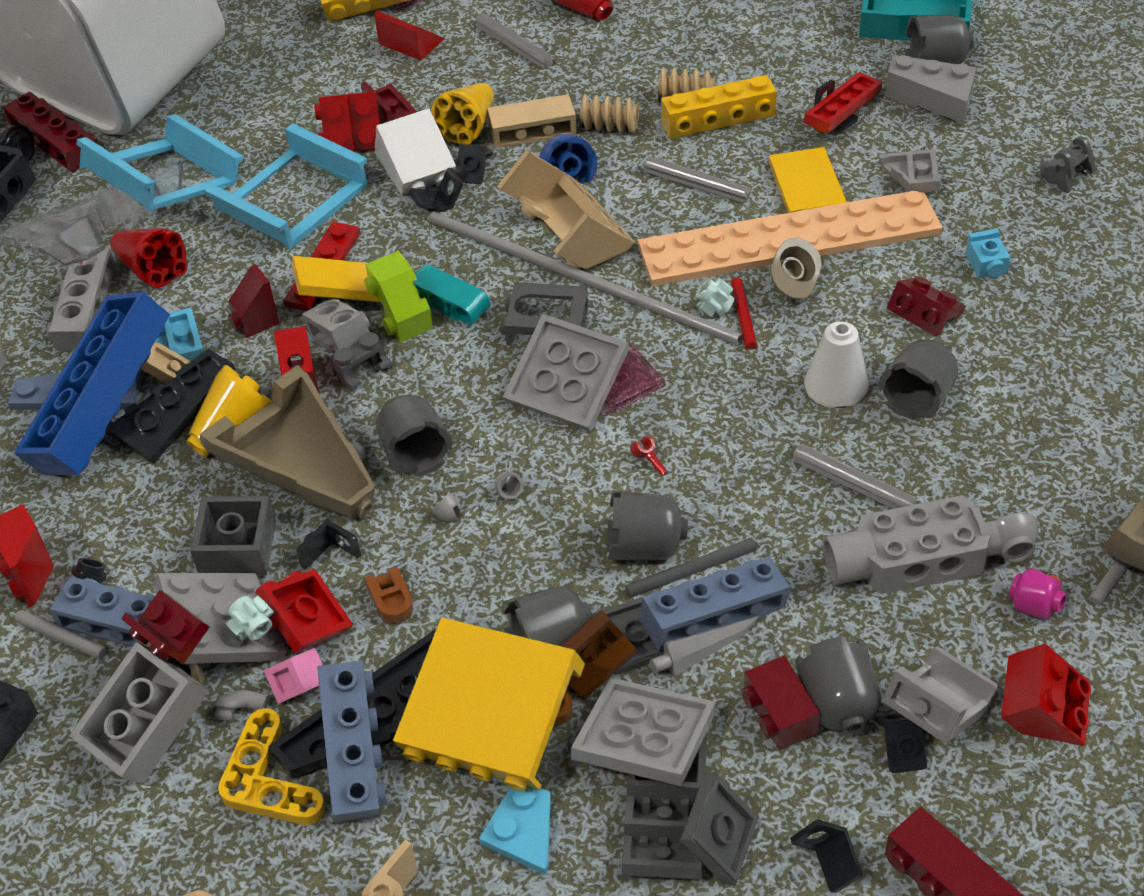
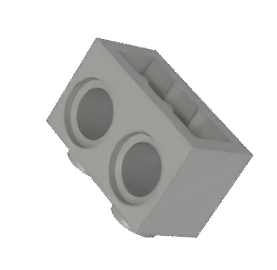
(336, 324)

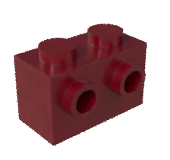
(781, 702)

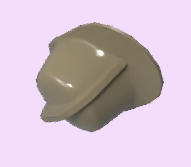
(796, 268)

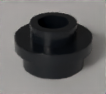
(89, 569)

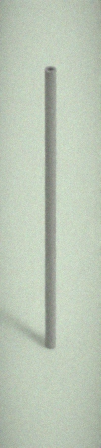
(587, 278)

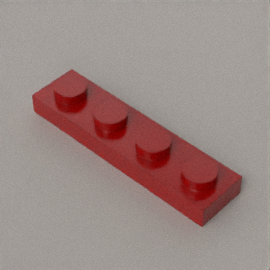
(842, 102)
(333, 245)

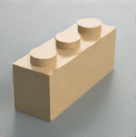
(531, 120)

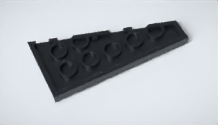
(304, 746)

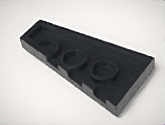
(171, 407)

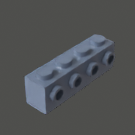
(714, 601)
(98, 609)
(349, 741)

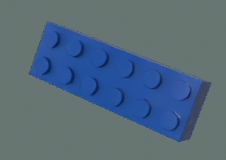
(92, 384)

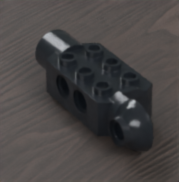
(16, 176)

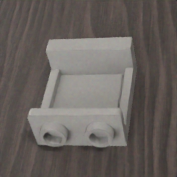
(940, 695)

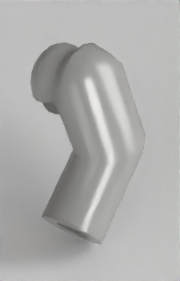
(239, 699)

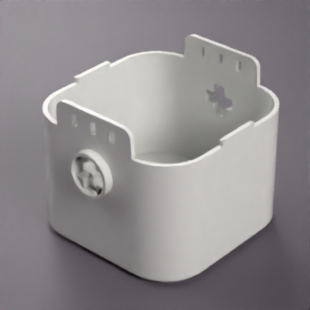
(104, 57)

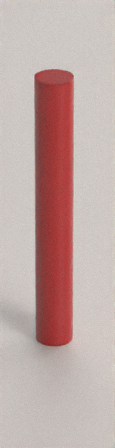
(743, 313)

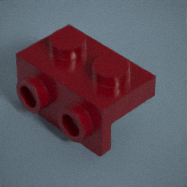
(390, 103)
(924, 305)

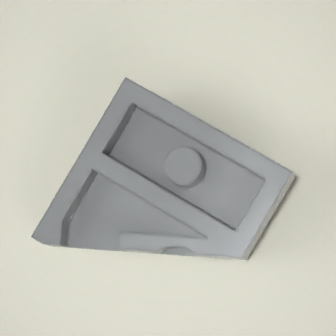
(913, 169)

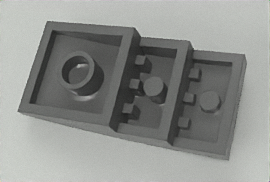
(655, 824)

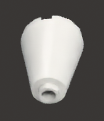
(838, 368)

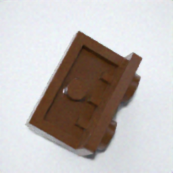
(602, 651)

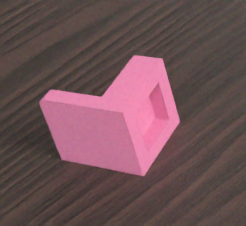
(294, 675)

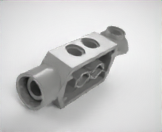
(926, 545)

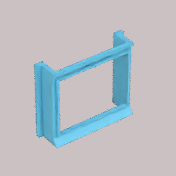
(179, 136)
(315, 150)

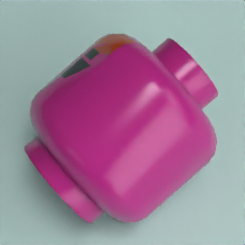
(1037, 594)

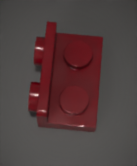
(168, 628)

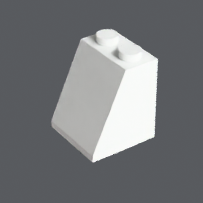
(413, 151)

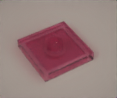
(633, 382)

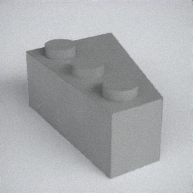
(932, 86)

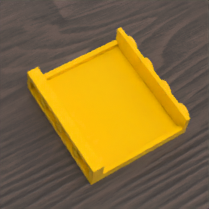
(486, 703)

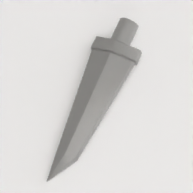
(692, 649)

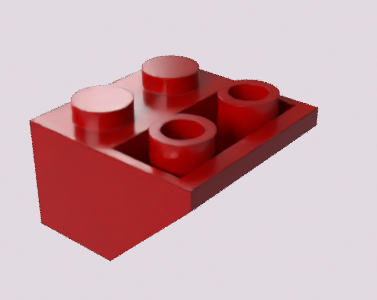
(23, 555)
(1046, 696)

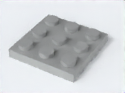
(566, 372)
(210, 599)
(644, 731)

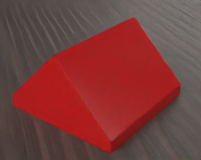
(404, 36)

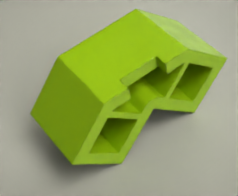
(393, 284)

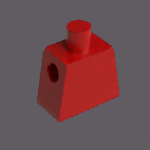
(295, 343)

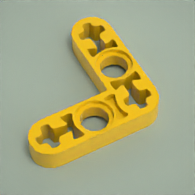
(257, 785)

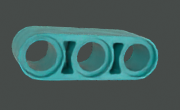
(451, 295)

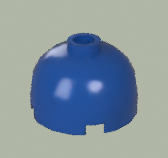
(571, 156)

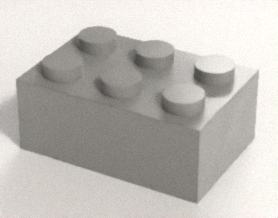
(138, 713)

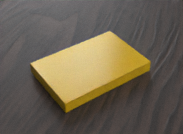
(806, 179)
(331, 278)

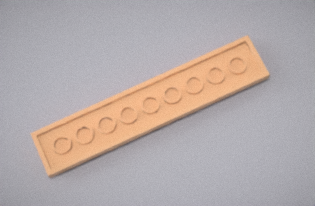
(756, 241)

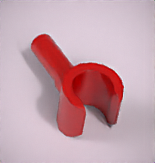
(648, 453)

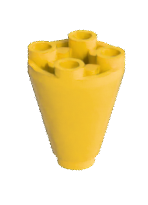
(463, 112)
(229, 398)

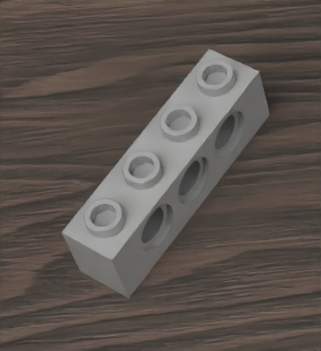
(79, 300)

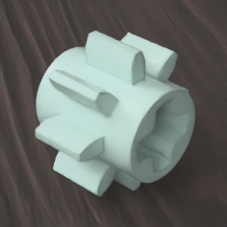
(715, 297)
(249, 618)

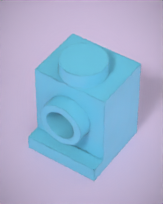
(987, 253)

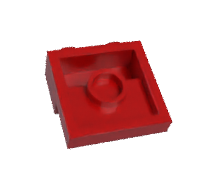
(349, 119)
(304, 609)

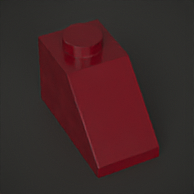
(253, 304)

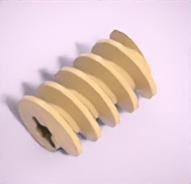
(681, 84)
(609, 114)

